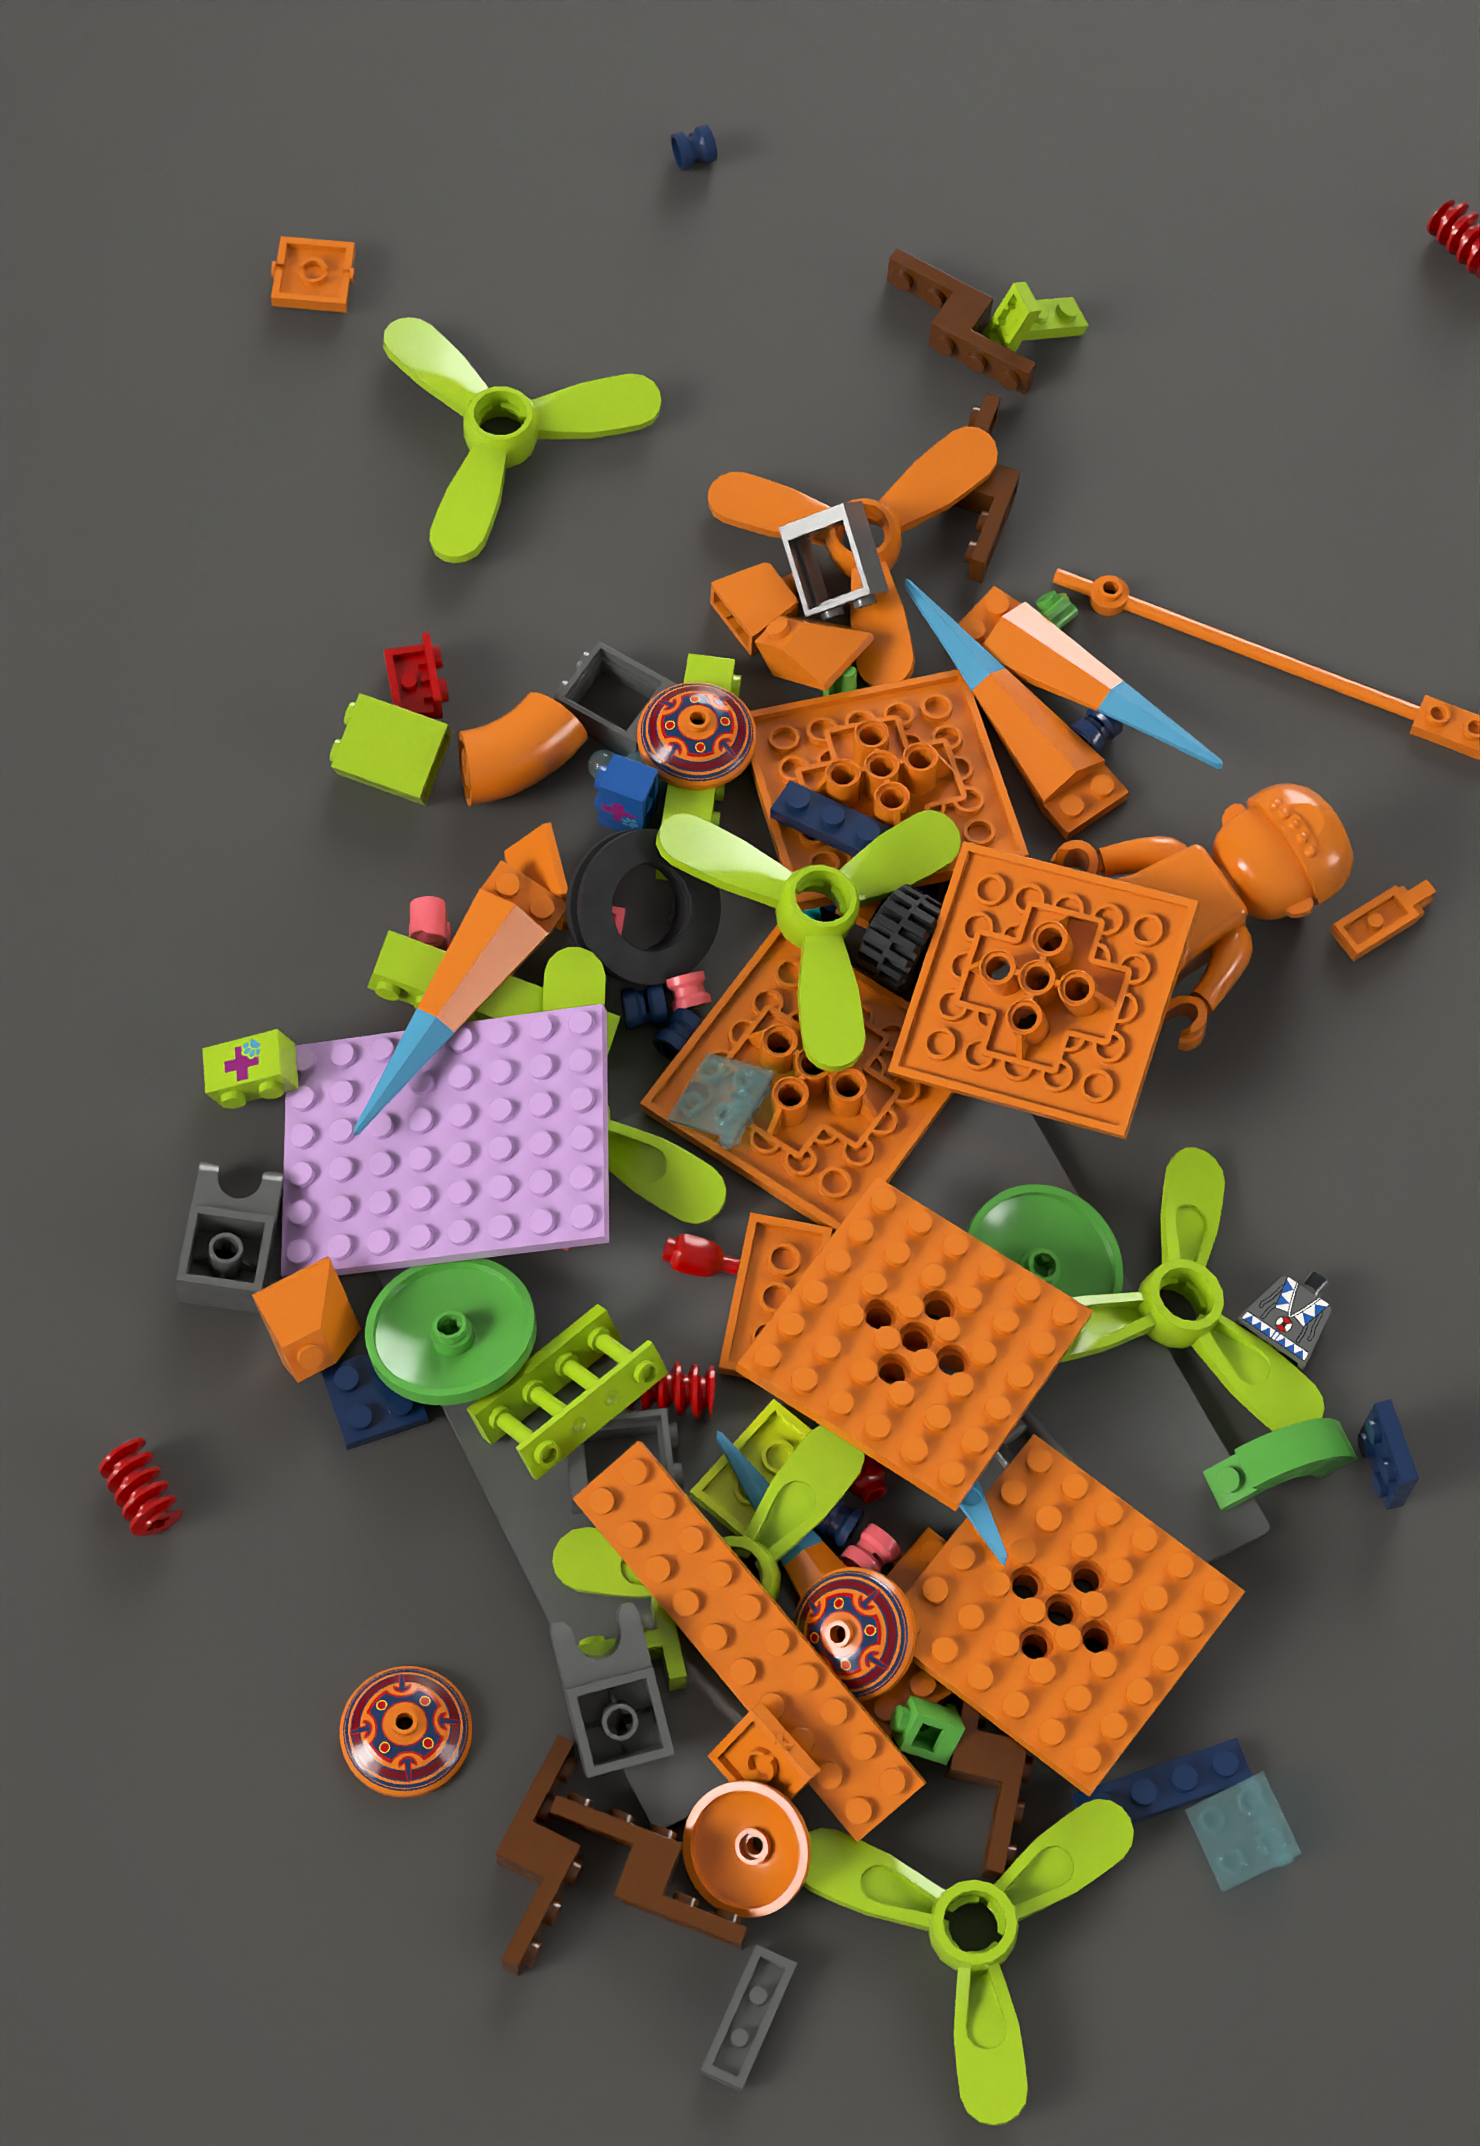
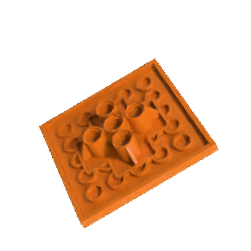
(888, 757)
(1080, 1057)
(827, 1145)
(894, 1268)
(1148, 1609)

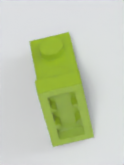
(1025, 318)
(661, 1643)

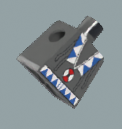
(1290, 1316)

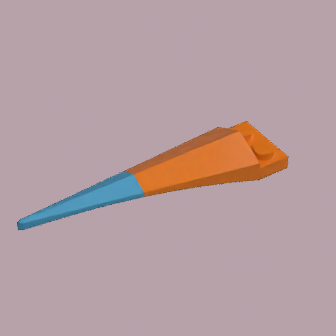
(1054, 662)
(1054, 761)
(495, 938)
(809, 1562)

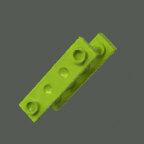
(552, 1369)

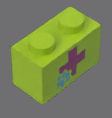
(250, 1069)

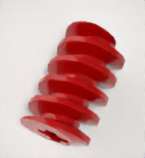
(1458, 233)
(682, 1391)
(136, 1491)

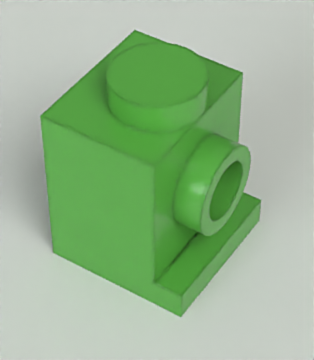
(927, 1729)

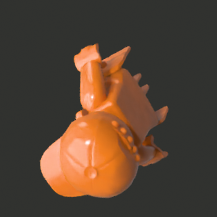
(1263, 864)

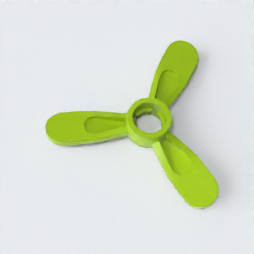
(576, 412)
(827, 985)
(643, 1162)
(1243, 1362)
(792, 1507)
(985, 2022)

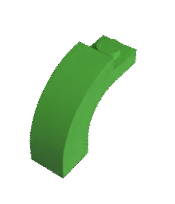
(1293, 1451)

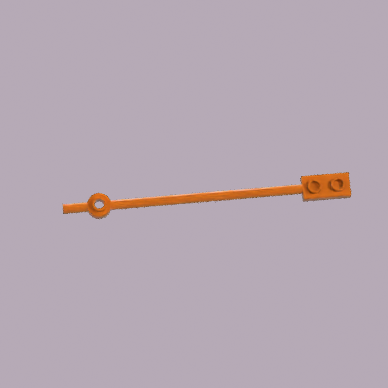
(1432, 720)

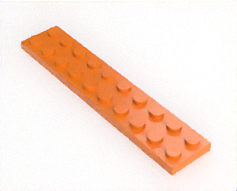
(748, 1637)

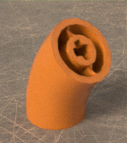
(517, 749)

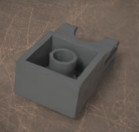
(228, 1242)
(611, 1682)

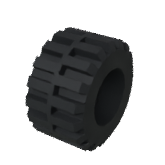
(898, 939)

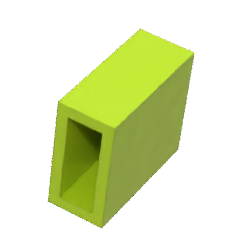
(391, 748)

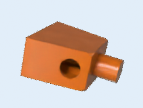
(753, 600)

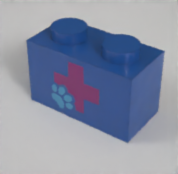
(626, 794)

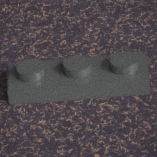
(748, 2018)

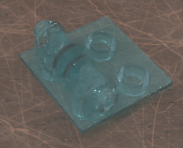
(723, 1098)
(1243, 1832)

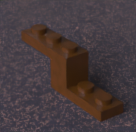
(960, 322)
(990, 499)
(996, 1764)
(540, 1856)
(649, 1869)

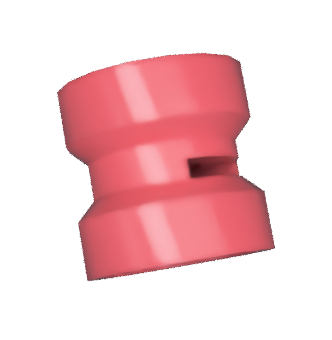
(872, 1550)

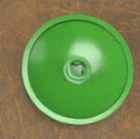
(1053, 1238)
(451, 1331)

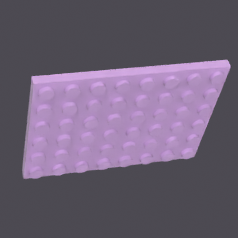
(469, 1161)

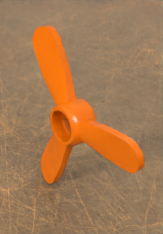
(925, 490)

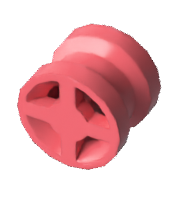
(688, 990)

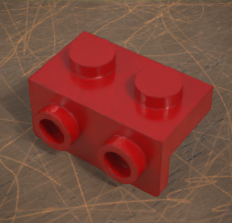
(415, 678)

